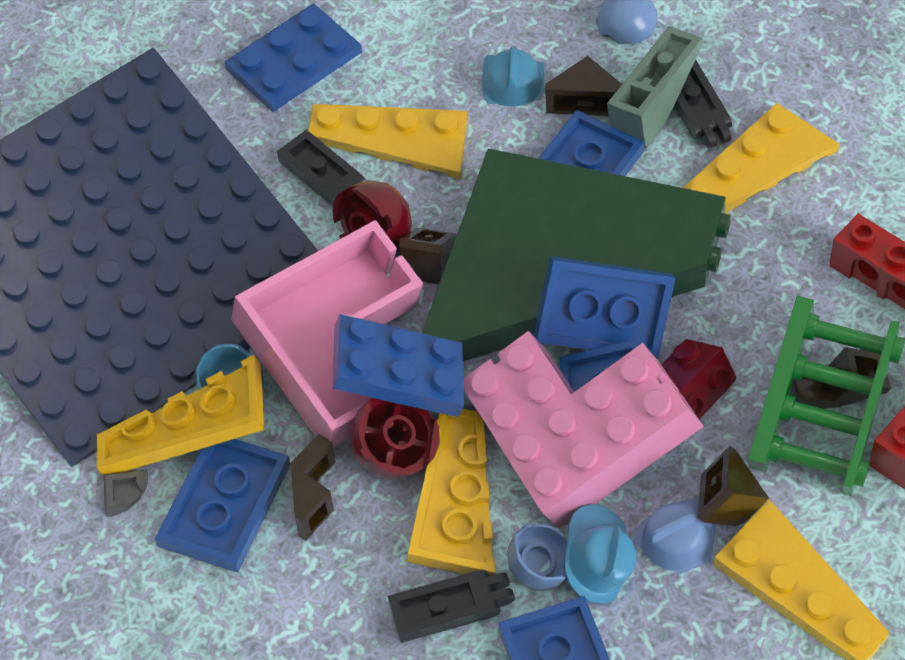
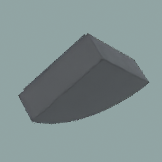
(122, 490)

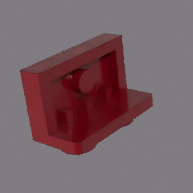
(700, 373)

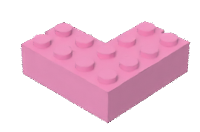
(295, 312)
(582, 442)

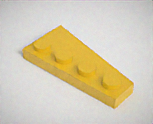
(407, 135)
(763, 156)
(212, 415)
(453, 509)
(792, 578)

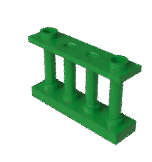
(794, 366)

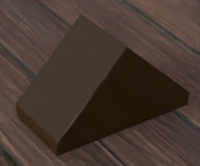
(581, 88)
(427, 252)
(729, 491)

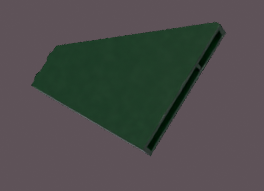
(543, 209)

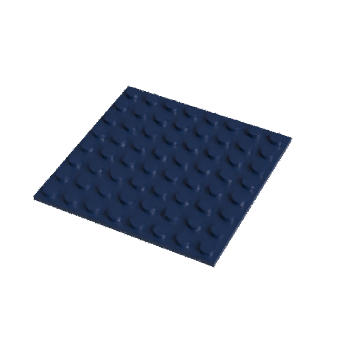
(125, 251)

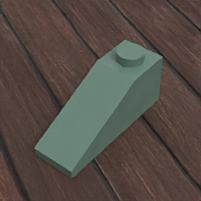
(653, 87)

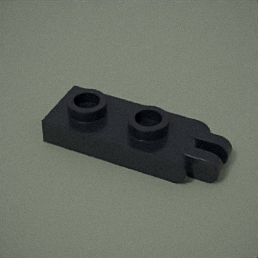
(703, 109)
(318, 166)
(449, 604)

